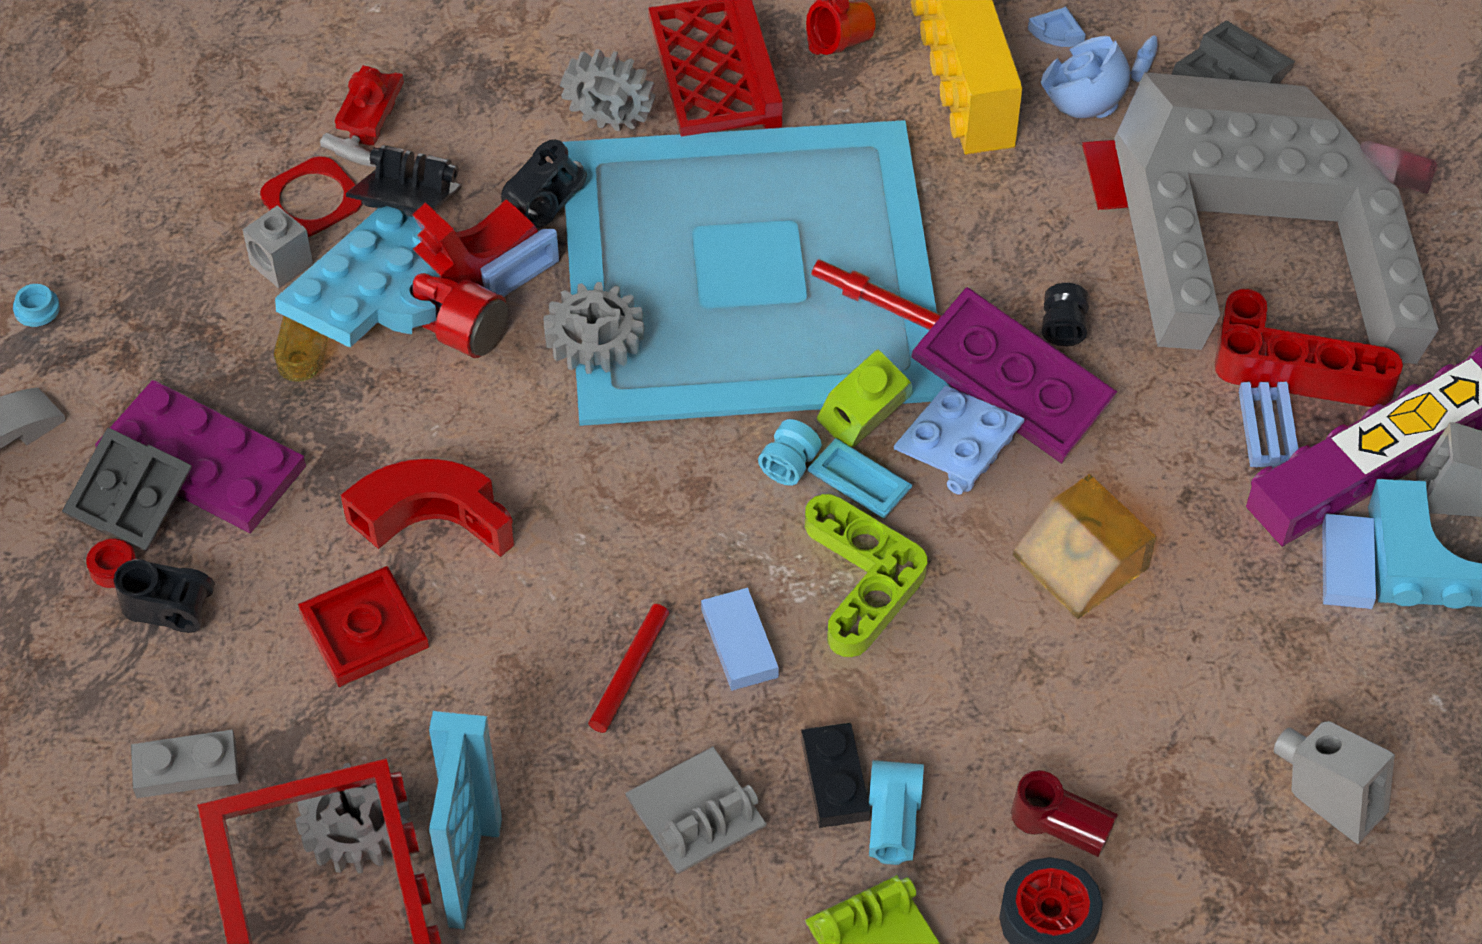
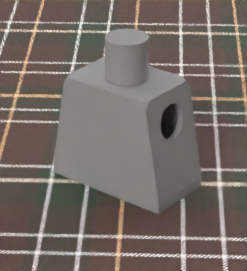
(1454, 472)
(1339, 776)

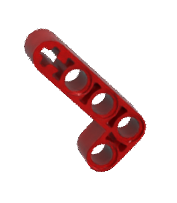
(1307, 362)

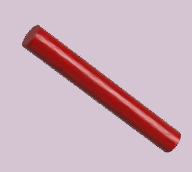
(628, 668)

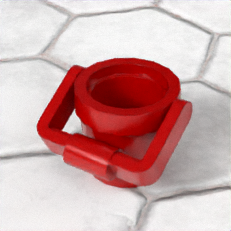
(838, 25)

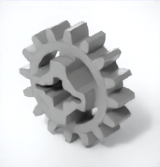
(607, 90)
(593, 327)
(340, 835)

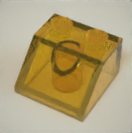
(1086, 546)

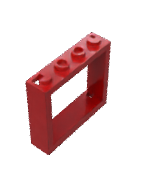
(401, 838)

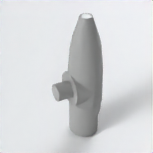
(347, 148)

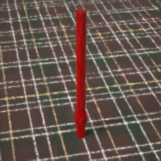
(857, 287)

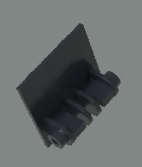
(406, 182)

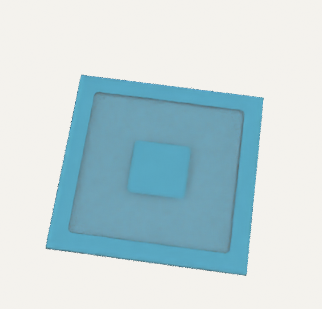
(721, 259)

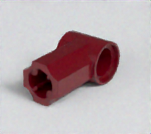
(1064, 817)

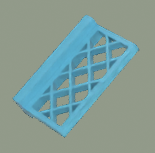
(463, 805)

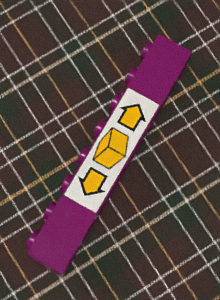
(1378, 446)

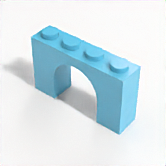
(1409, 557)

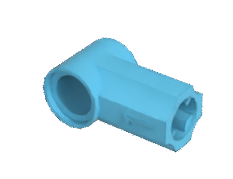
(895, 801)

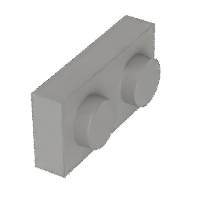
(184, 763)

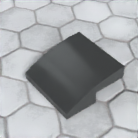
(1234, 55)
(127, 489)

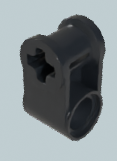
(542, 186)
(171, 594)

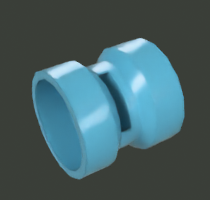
(787, 456)

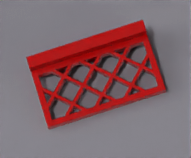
(752, 64)

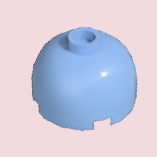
(1089, 80)

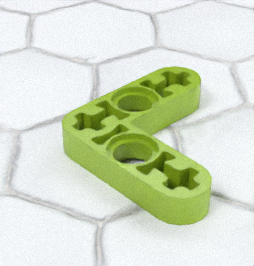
(878, 563)

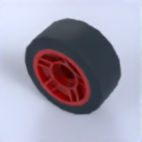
(1047, 886)

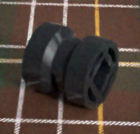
(1065, 314)

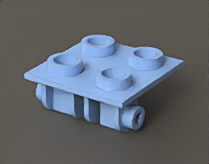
(959, 436)

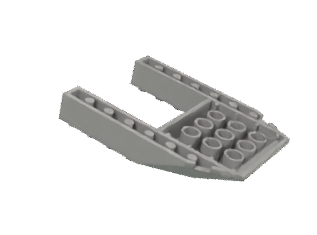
(1263, 154)

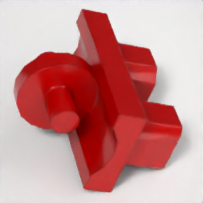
(368, 103)

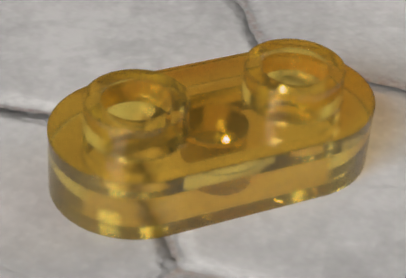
(301, 345)

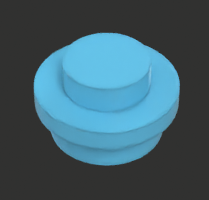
(35, 305)

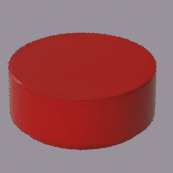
(106, 558)

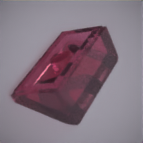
(1401, 166)

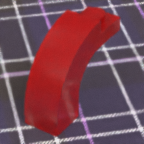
(463, 253)
(427, 490)

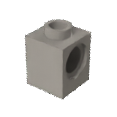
(278, 246)

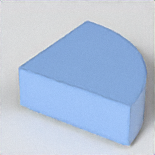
(1057, 28)

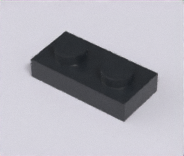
(835, 775)

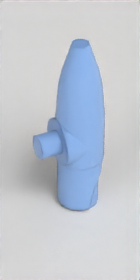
(1144, 58)

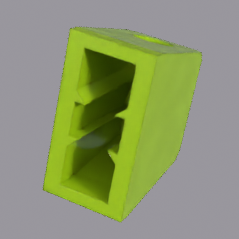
(866, 397)

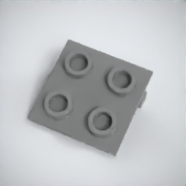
(696, 809)

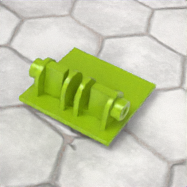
(874, 917)

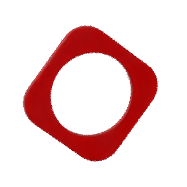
(272, 190)

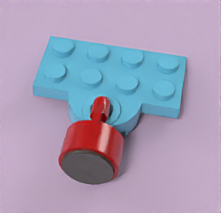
(382, 280)

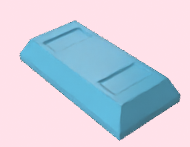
(859, 478)

